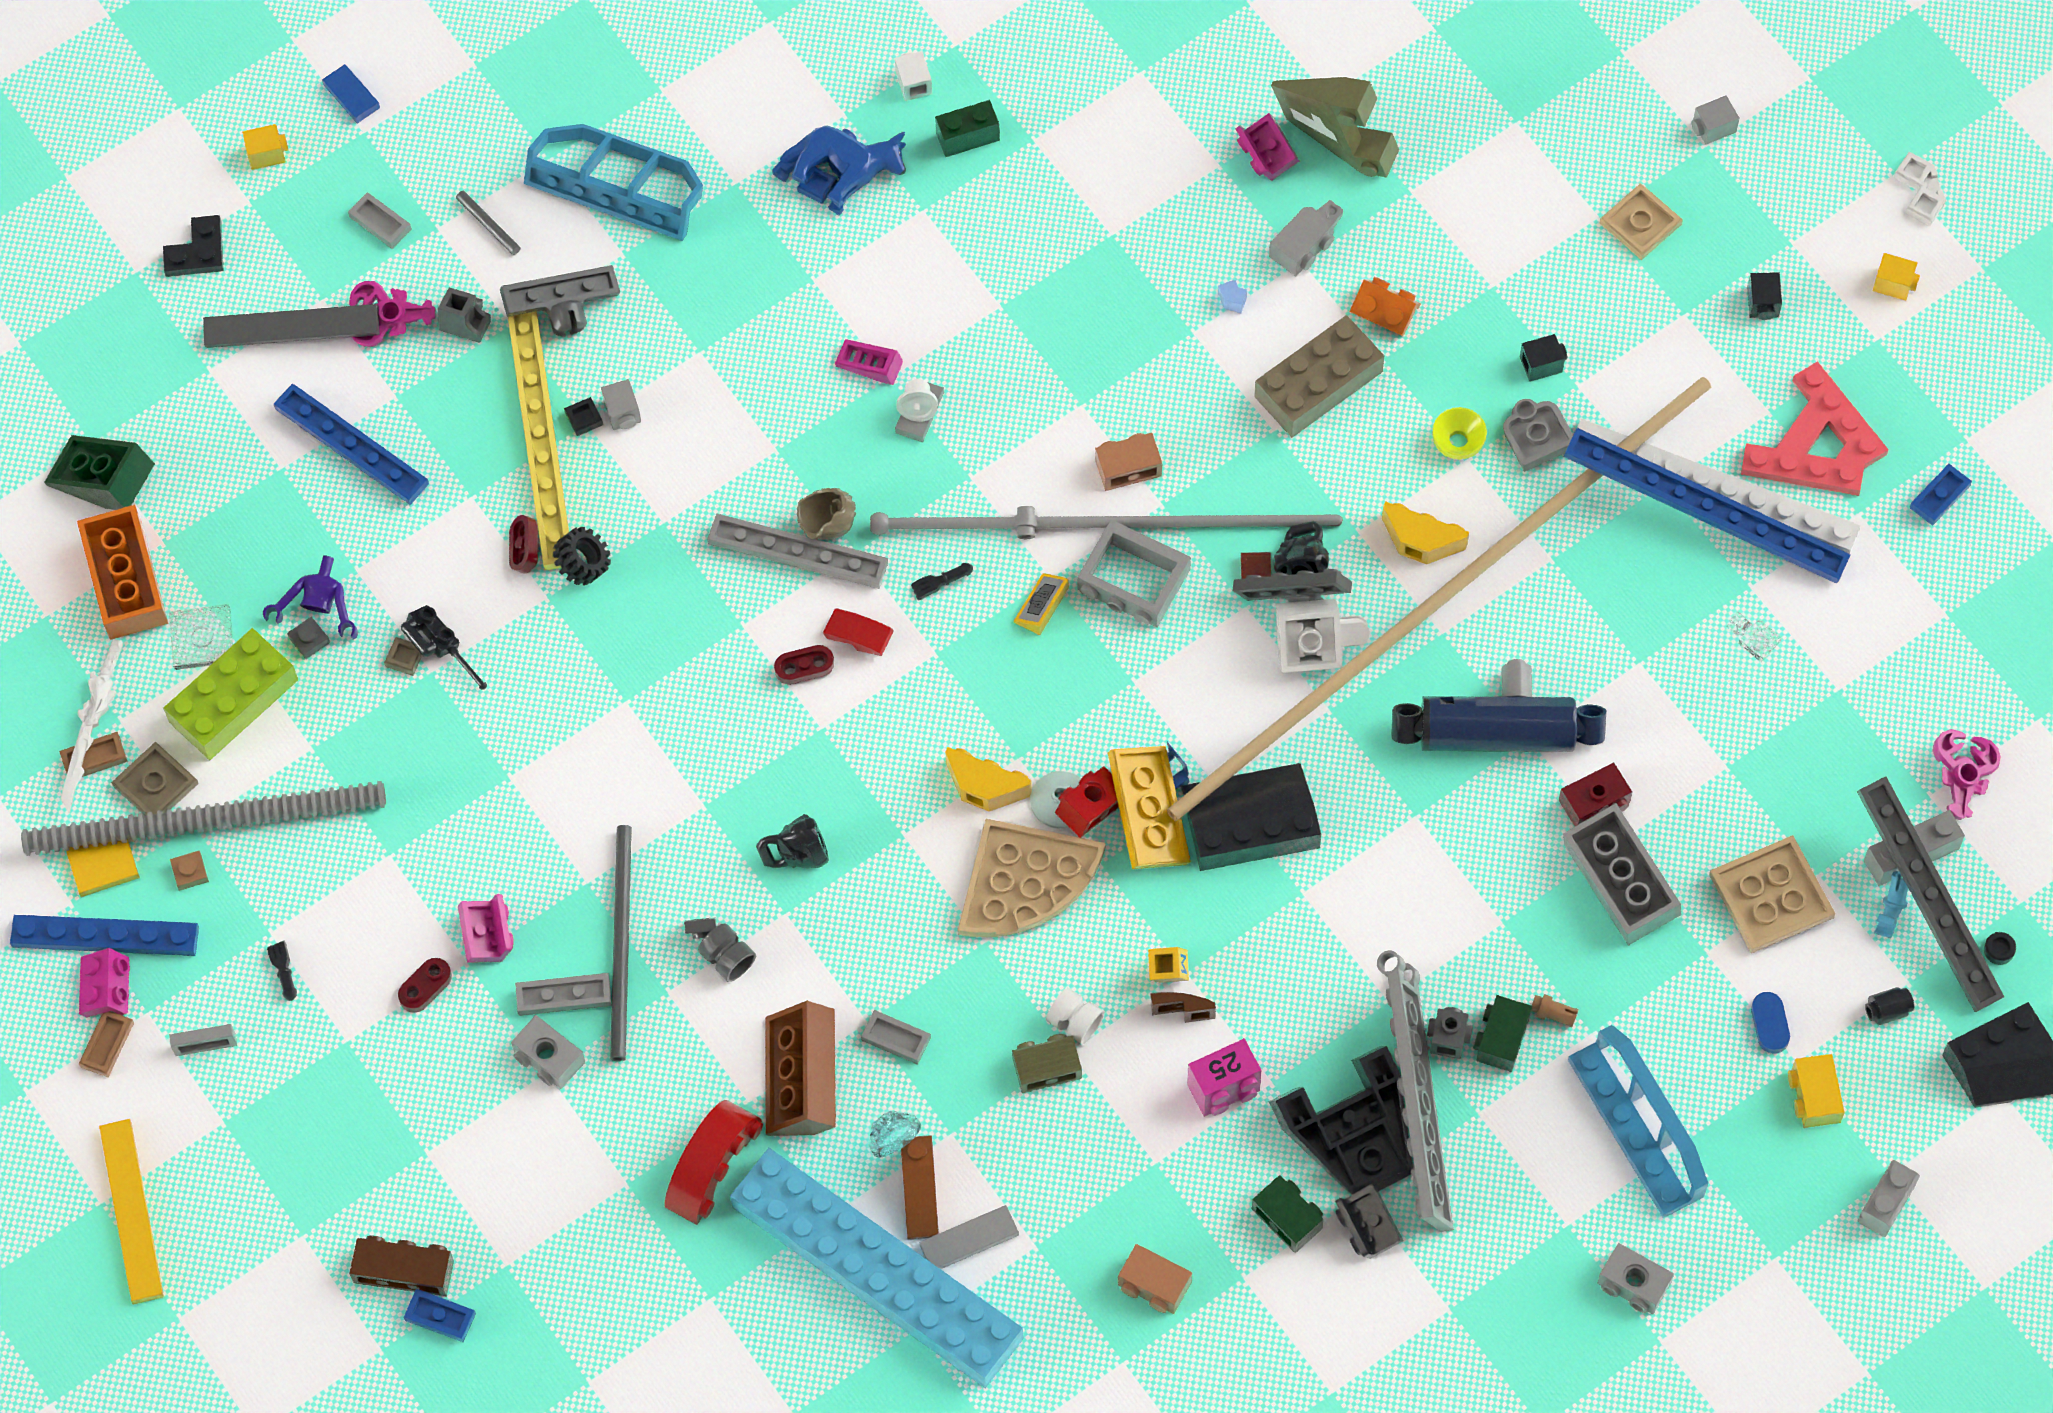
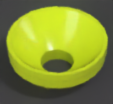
(1462, 422)

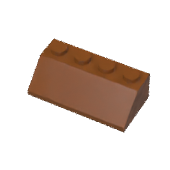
(800, 1070)

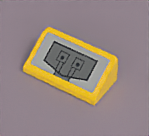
(1042, 602)

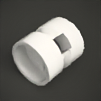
(1071, 1013)

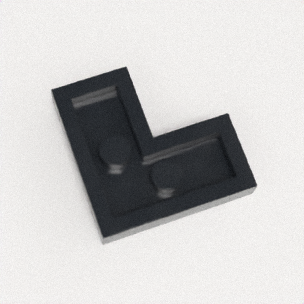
(201, 255)

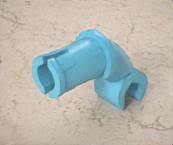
(1894, 903)

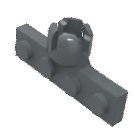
(561, 296)
(1294, 588)

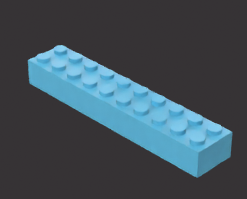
(877, 1267)

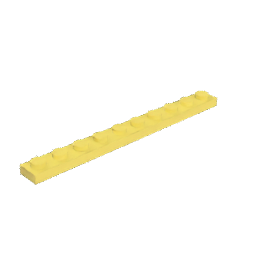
(539, 433)

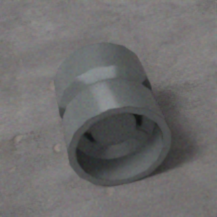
(730, 956)

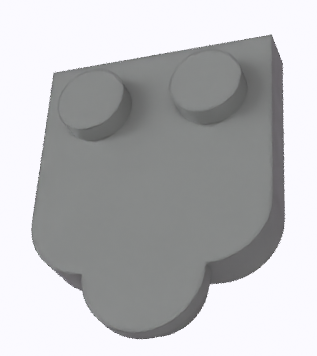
(1536, 432)

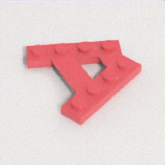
(1791, 460)

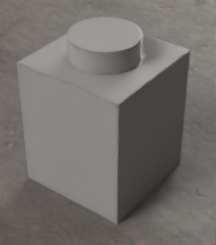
(1715, 120)
(621, 405)

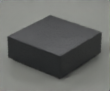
(583, 416)

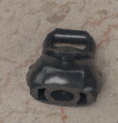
(1303, 552)
(797, 844)

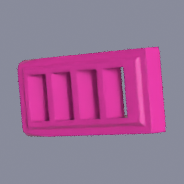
(886, 369)

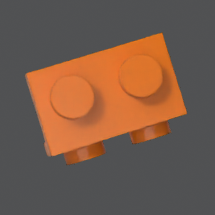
(1385, 306)

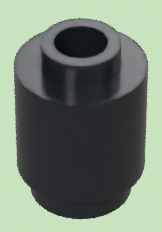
(1889, 1005)

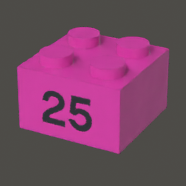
(1224, 1078)

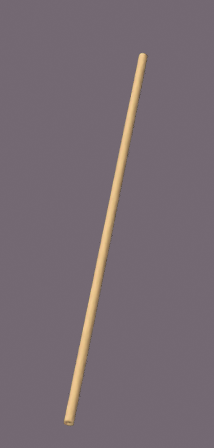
(1428, 607)

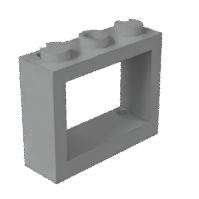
(1146, 549)

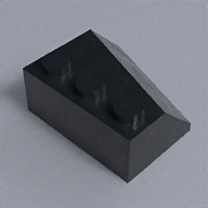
(2003, 1059)

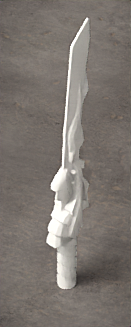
(93, 709)

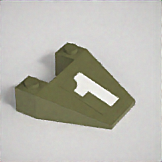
(1330, 115)

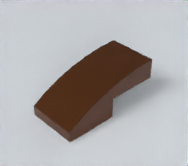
(1193, 1007)

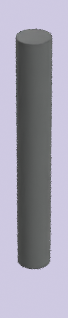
(488, 222)

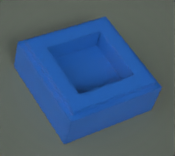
(817, 185)

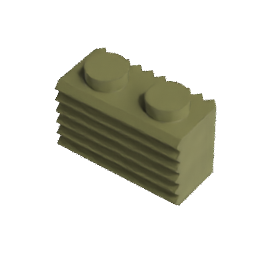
(1046, 1063)

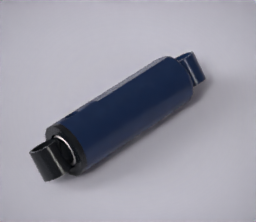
(1498, 724)

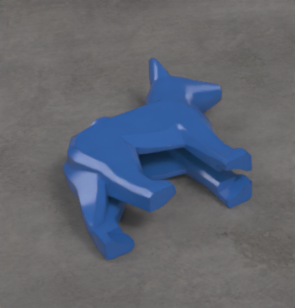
(847, 157)

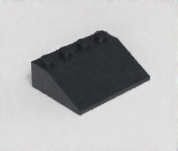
(1254, 818)

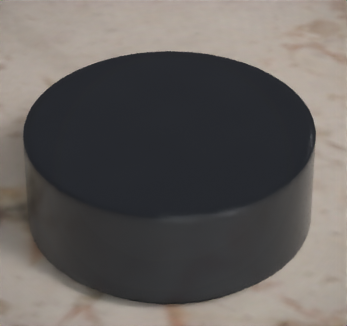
(2000, 948)

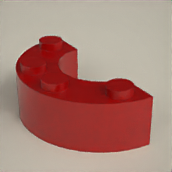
(706, 1159)

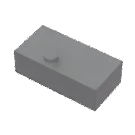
(1622, 874)

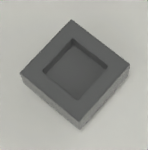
(308, 637)
(700, 927)

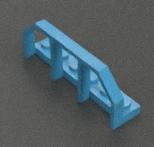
(607, 197)
(1630, 1129)

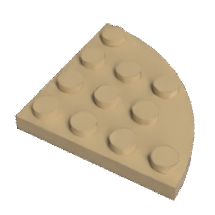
(1025, 878)

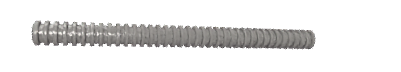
(203, 818)

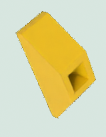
(1422, 535)
(984, 781)

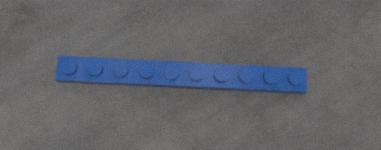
(1707, 505)

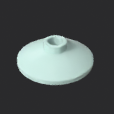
(1043, 796)

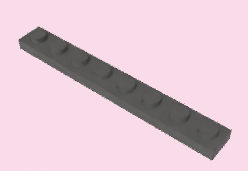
(1930, 894)

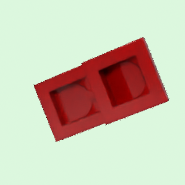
(860, 631)

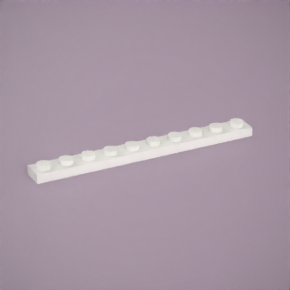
(1803, 517)

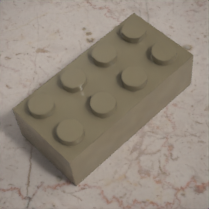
(1319, 376)

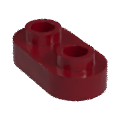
(523, 544)
(803, 663)
(426, 984)

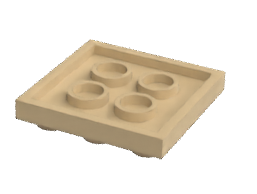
(1772, 894)

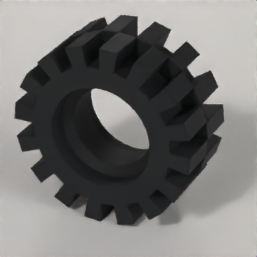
(591, 548)

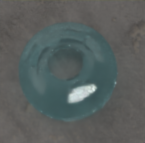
(892, 1132)

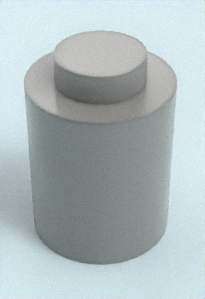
(1516, 679)

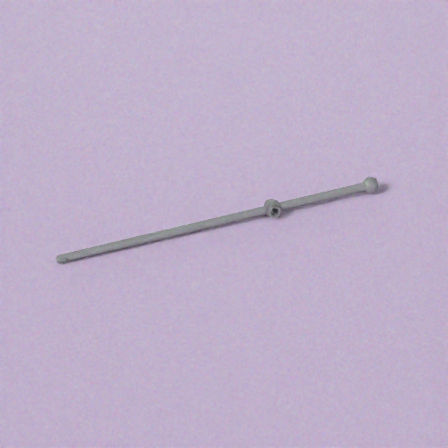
(1027, 522)

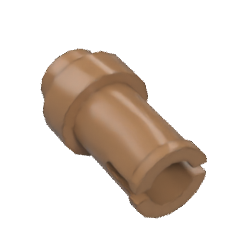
(1548, 1008)

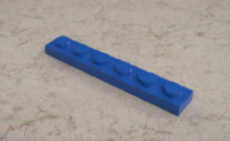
(351, 444)
(101, 933)

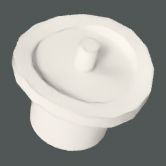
(917, 401)

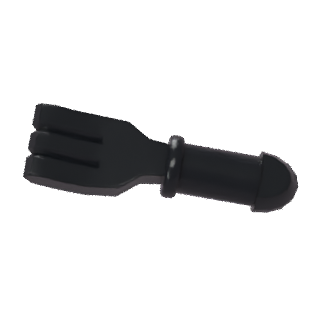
(931, 584)
(280, 959)

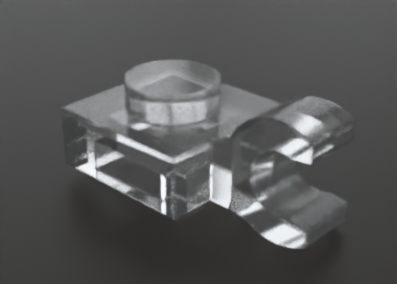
(1756, 637)

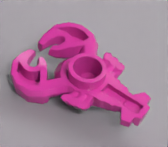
(392, 312)
(1962, 771)

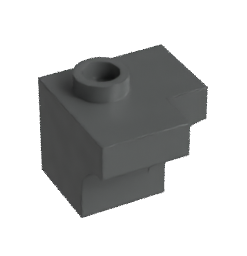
(463, 315)

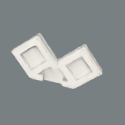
(1923, 177)

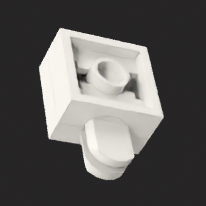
(1313, 635)

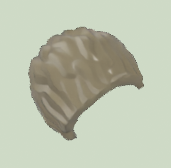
(826, 513)

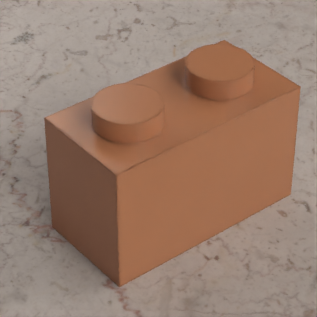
(1128, 461)
(1154, 1279)

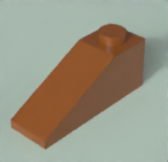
(919, 1188)

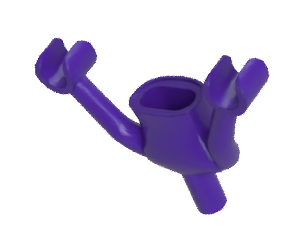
(318, 596)

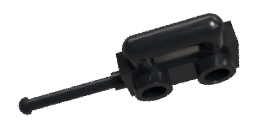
(441, 637)

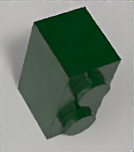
(967, 128)
(1503, 1033)
(1288, 1213)

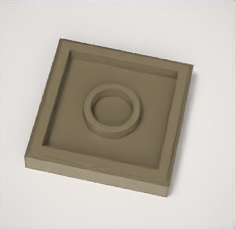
(154, 781)

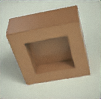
(189, 870)

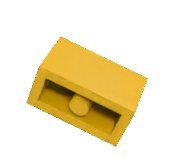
(1817, 1091)

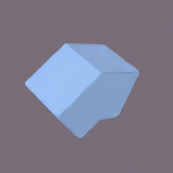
(1232, 296)

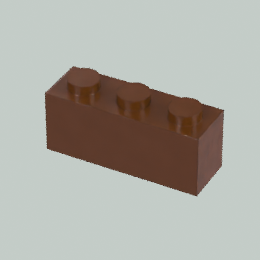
(401, 1265)

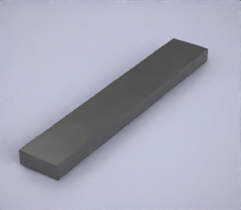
(291, 326)

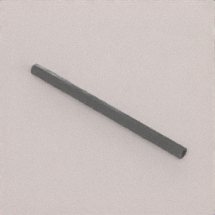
(621, 943)

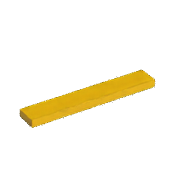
(131, 1211)

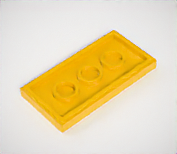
(1144, 794)

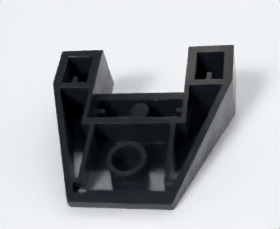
(1358, 1137)

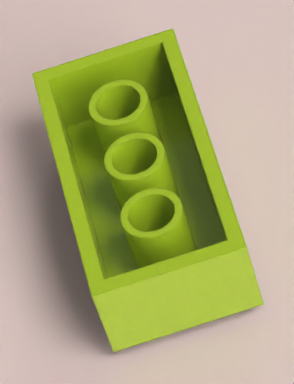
(230, 694)

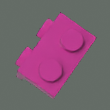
(1267, 147)
(485, 930)
(104, 983)

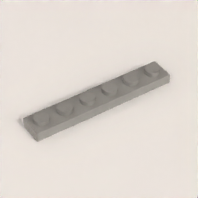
(797, 551)

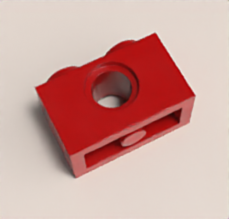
(1081, 813)

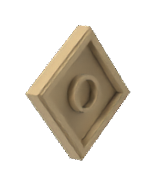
(1641, 221)

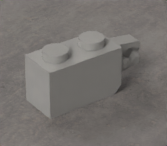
(1305, 237)

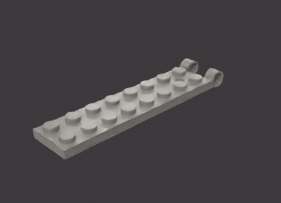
(1419, 1095)

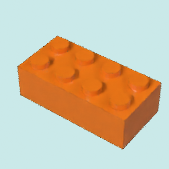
(122, 572)

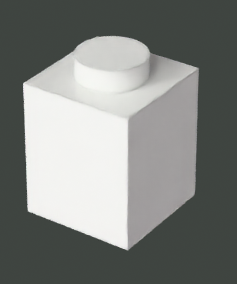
(913, 75)

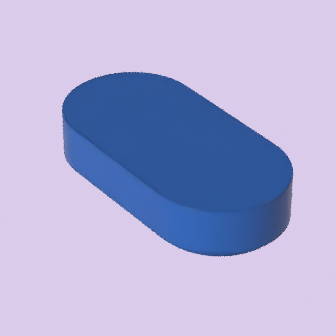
(1770, 1022)

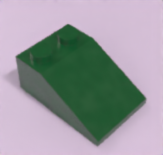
(101, 471)

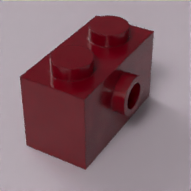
(1595, 793)

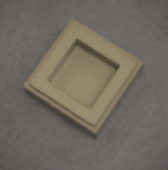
(403, 657)

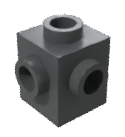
(1449, 1032)

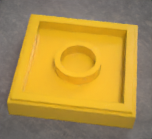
(102, 866)

